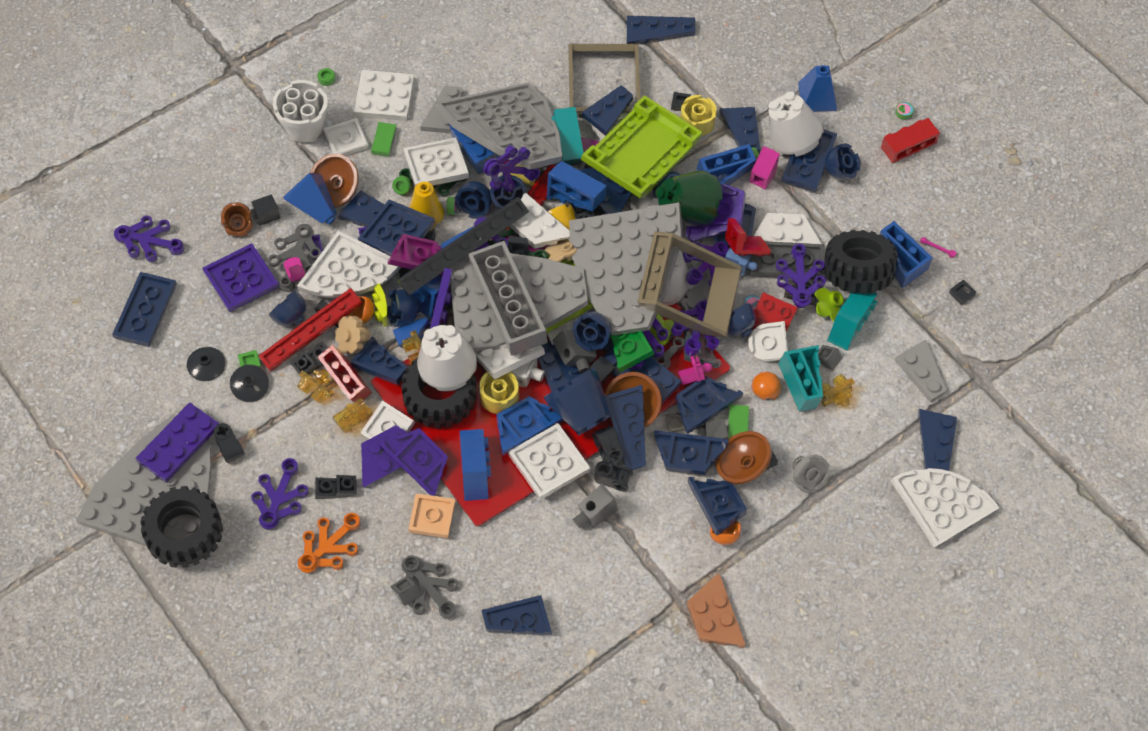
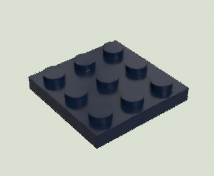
(392, 223)

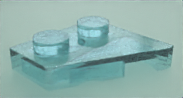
(705, 354)

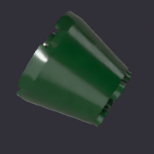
(696, 193)

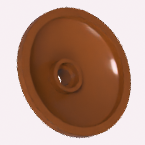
(335, 169)
(651, 393)
(744, 458)

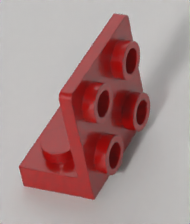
(743, 244)
(774, 310)

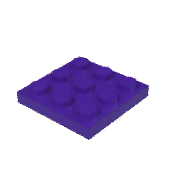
(240, 277)

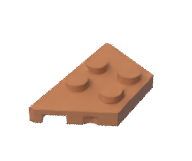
(714, 615)

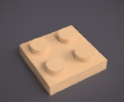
(431, 515)

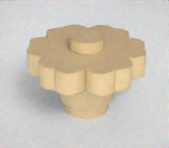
(351, 334)

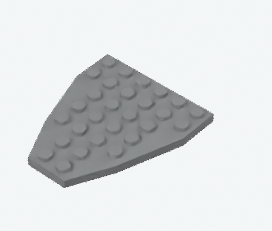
(505, 118)
(614, 260)
(552, 285)
(126, 489)

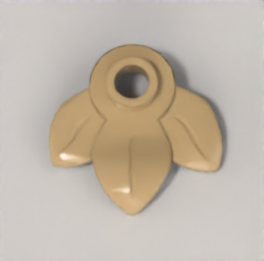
(560, 251)

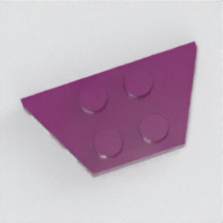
(413, 251)

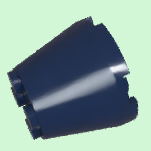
(580, 402)

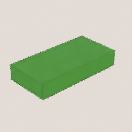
(383, 139)
(737, 419)

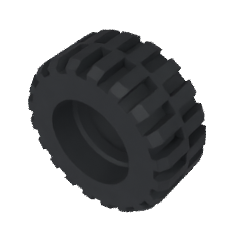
(860, 261)
(436, 411)
(177, 503)

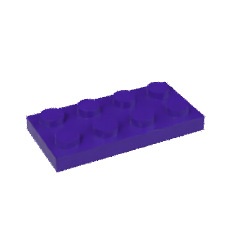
(177, 442)

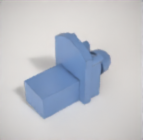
(743, 261)

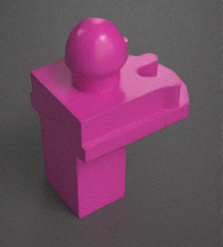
(294, 269)
(695, 373)

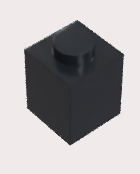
(265, 210)

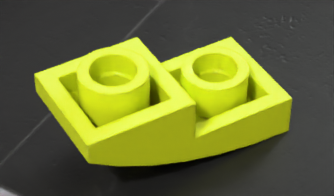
(381, 311)

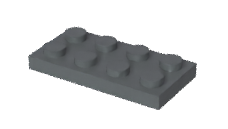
(782, 250)

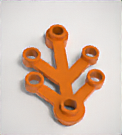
(328, 546)

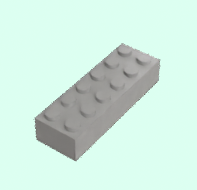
(508, 298)

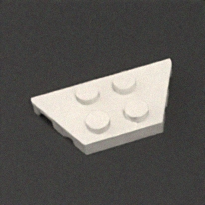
(539, 225)
(787, 228)

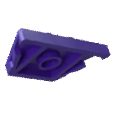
(444, 300)
(418, 457)
(375, 460)

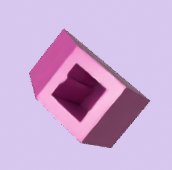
(765, 168)

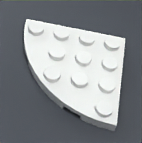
(347, 265)
(942, 502)

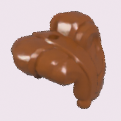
(235, 214)

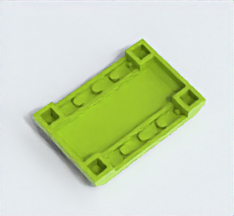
(643, 147)

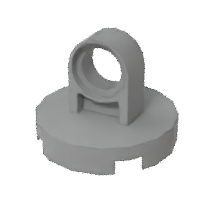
(810, 472)

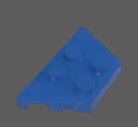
(524, 422)

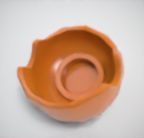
(364, 311)
(766, 385)
(728, 536)

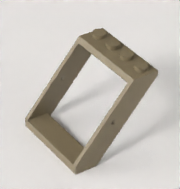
(603, 47)
(721, 293)

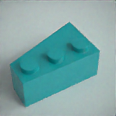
(569, 134)
(851, 318)
(803, 376)

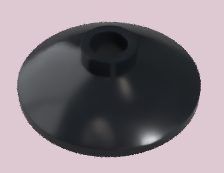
(205, 370)
(249, 392)

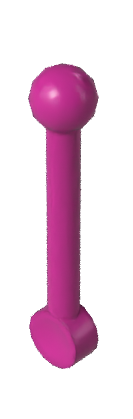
(952, 253)

